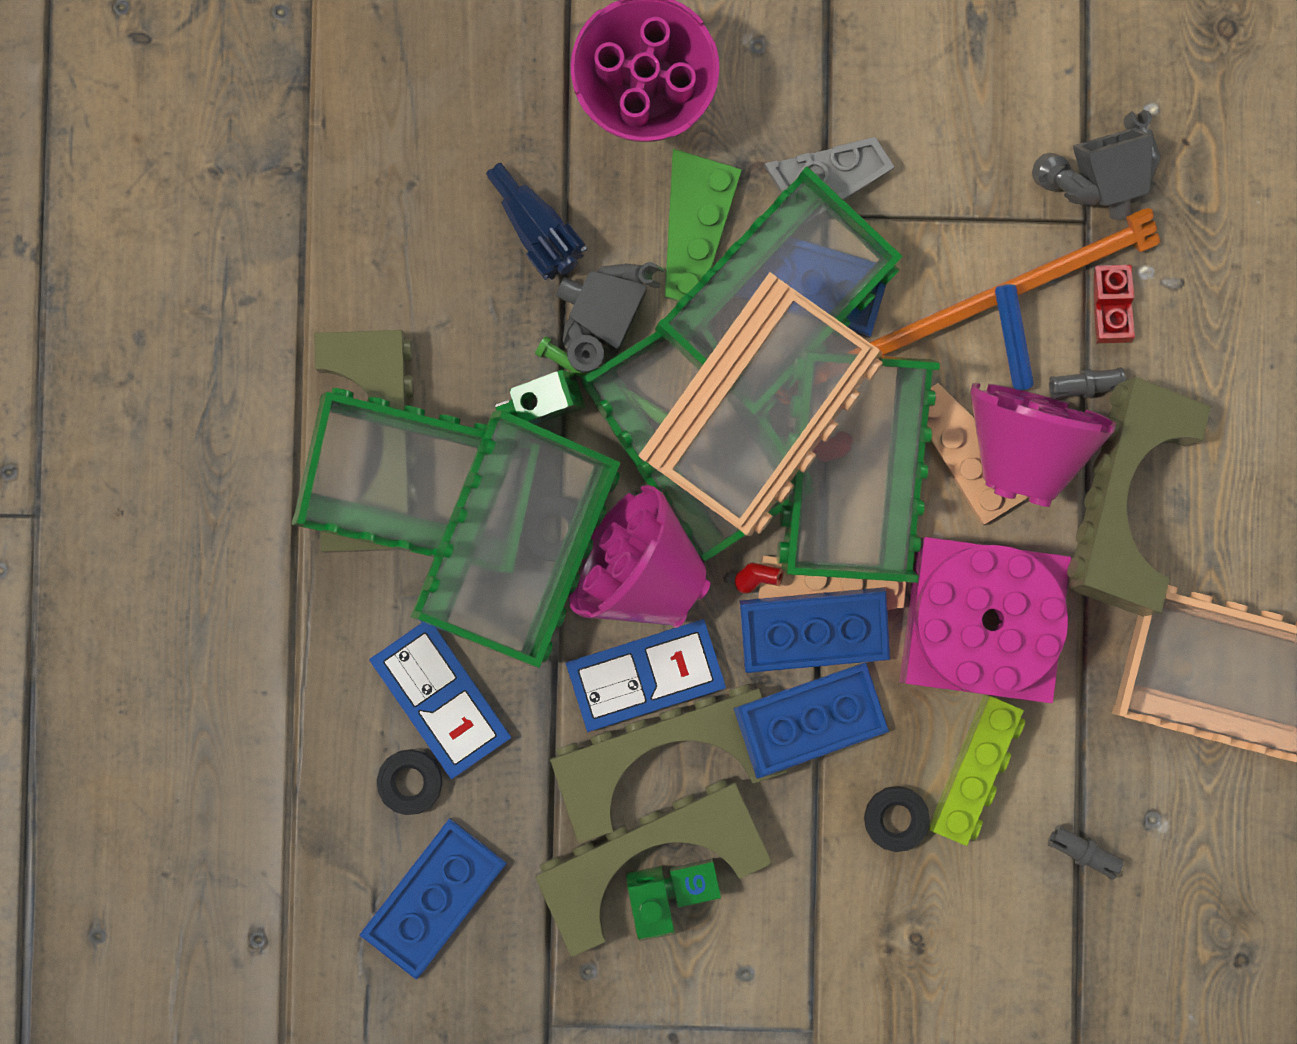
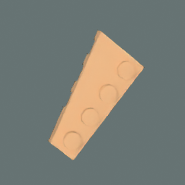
(957, 446)
(802, 585)

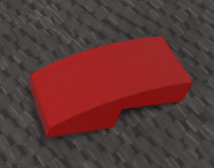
(1113, 304)

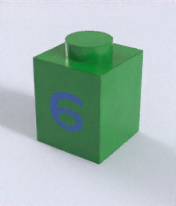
(693, 883)

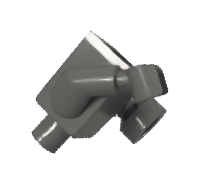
(1110, 168)
(603, 310)

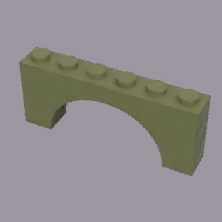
(379, 367)
(1106, 557)
(592, 772)
(578, 883)

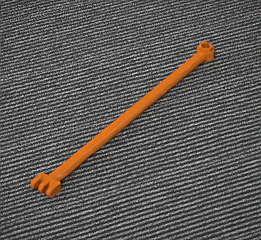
(1139, 233)

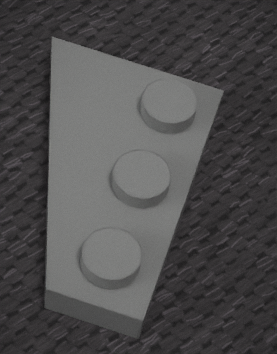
(842, 168)

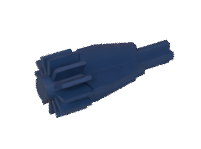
(549, 242)

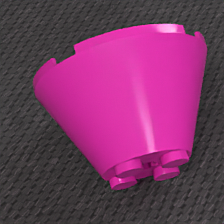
(637, 42)
(1033, 441)
(640, 565)

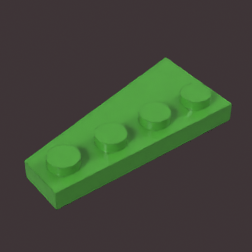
(697, 216)

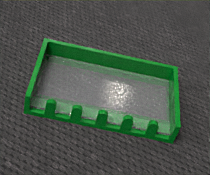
(805, 241)
(634, 398)
(384, 472)
(862, 492)
(517, 539)

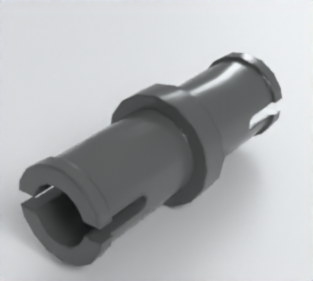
(1085, 383)
(1085, 852)

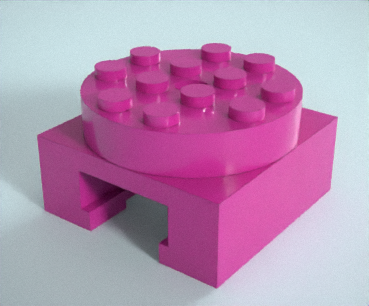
(945, 627)

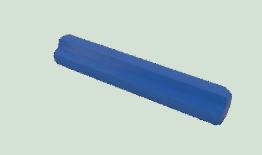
(1014, 336)

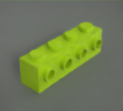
(975, 770)

